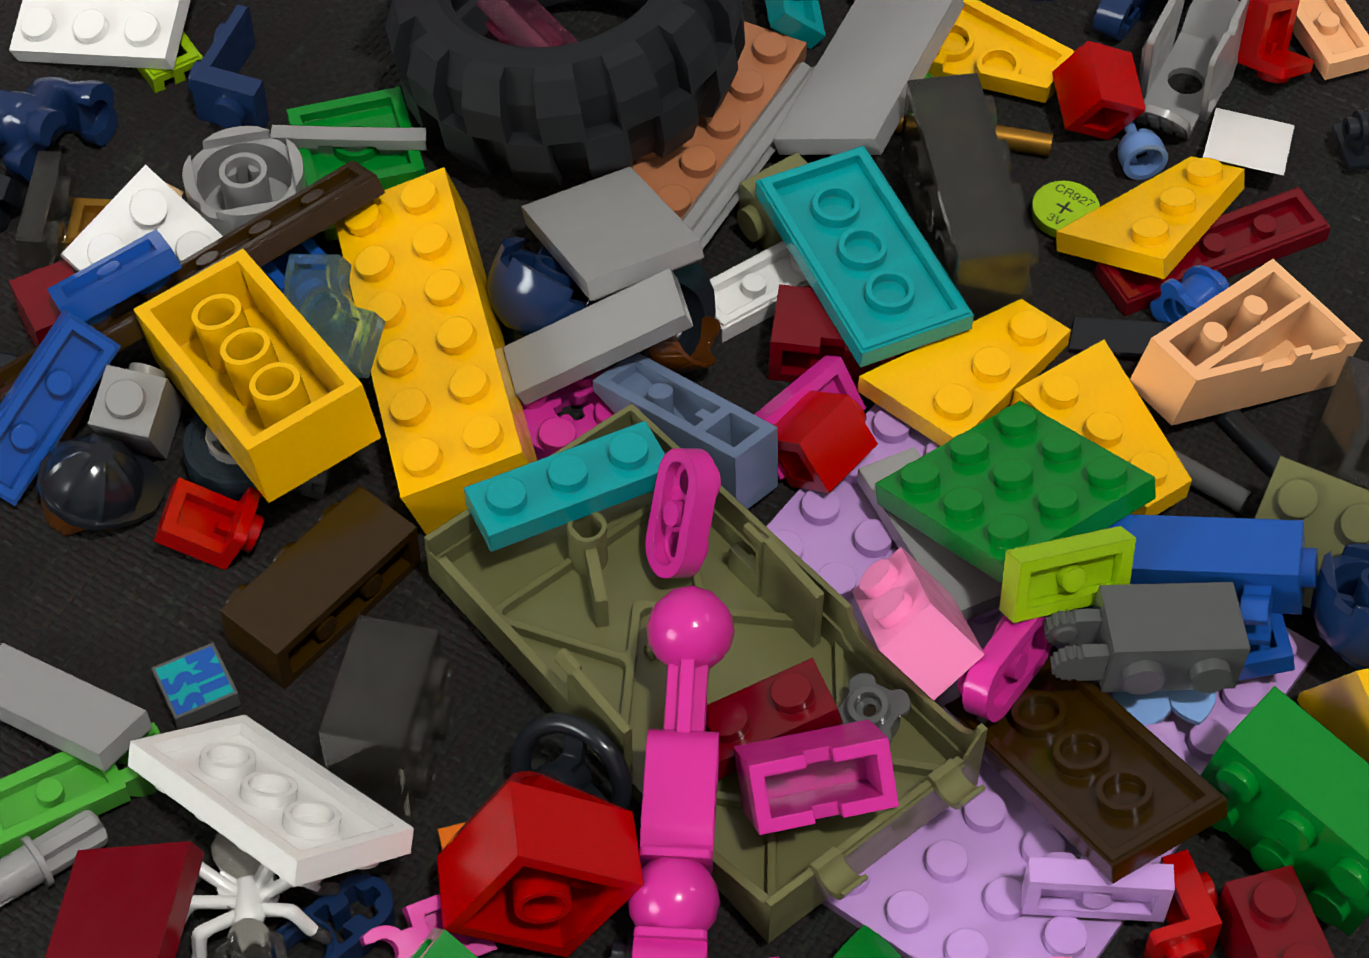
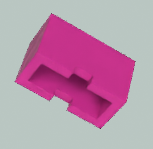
(815, 776)

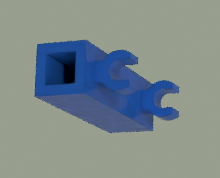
(1258, 555)

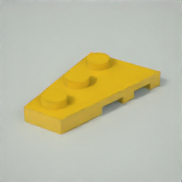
(1002, 53)
(1157, 220)
(969, 375)
(1102, 405)

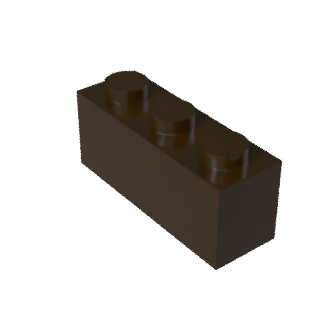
(320, 586)

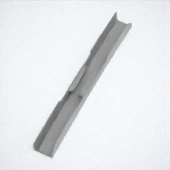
(377, 137)

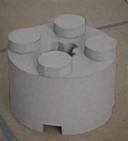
(241, 176)

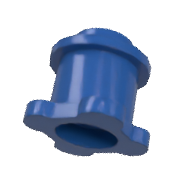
(1183, 297)

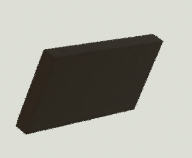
(1096, 773)

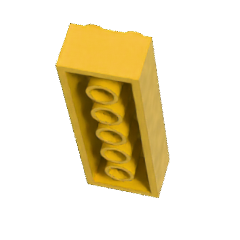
(441, 350)

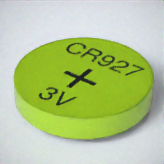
(1061, 204)

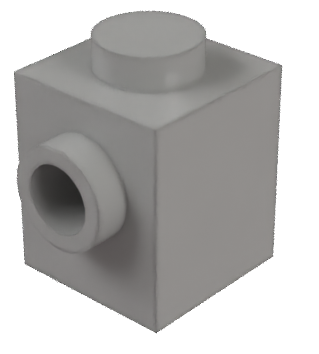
(137, 408)

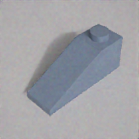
(694, 417)

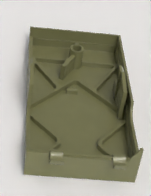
(574, 626)

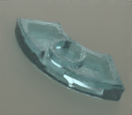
(322, 295)

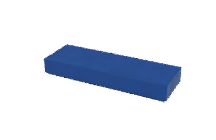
(48, 398)

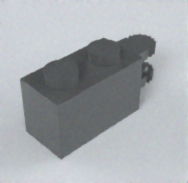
(1153, 638)

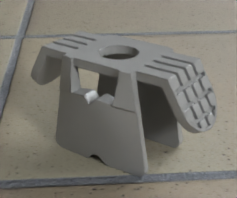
(1203, 49)

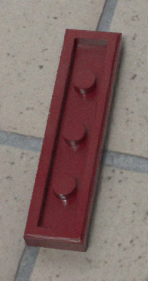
(1229, 246)

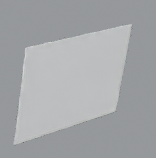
(1249, 141)

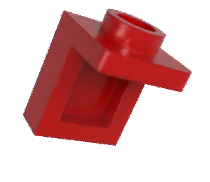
(1267, 41)
(209, 523)
(1191, 914)

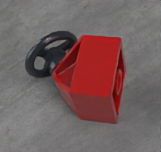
(546, 848)

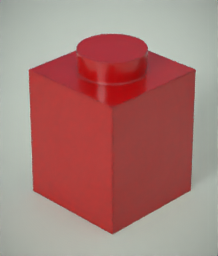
(1098, 90)
(822, 440)

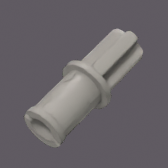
(48, 854)

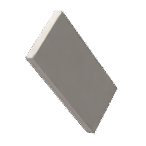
(863, 76)

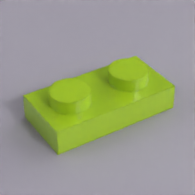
(1064, 572)

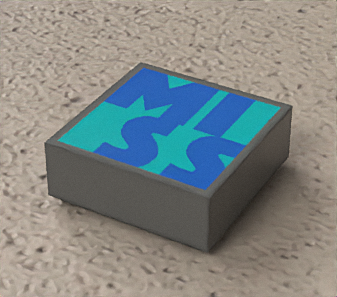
(196, 686)

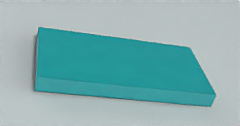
(863, 256)

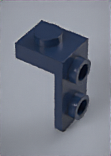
(217, 88)

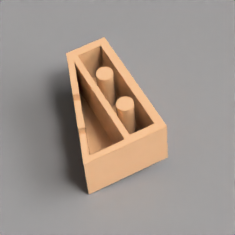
(1244, 349)

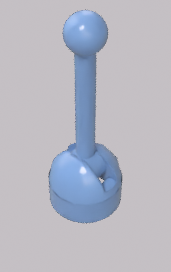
(1136, 143)

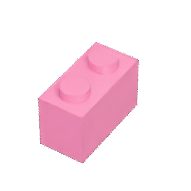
(916, 623)

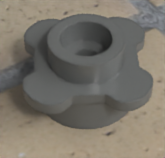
(866, 693)

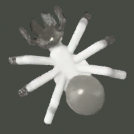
(254, 906)

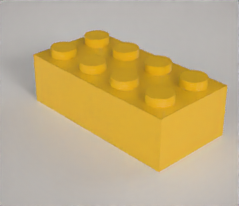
(258, 374)

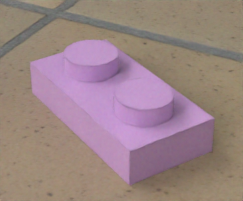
(1075, 888)

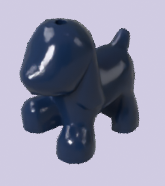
(48, 109)

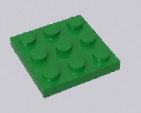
(1013, 487)

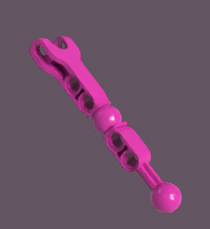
(679, 897)

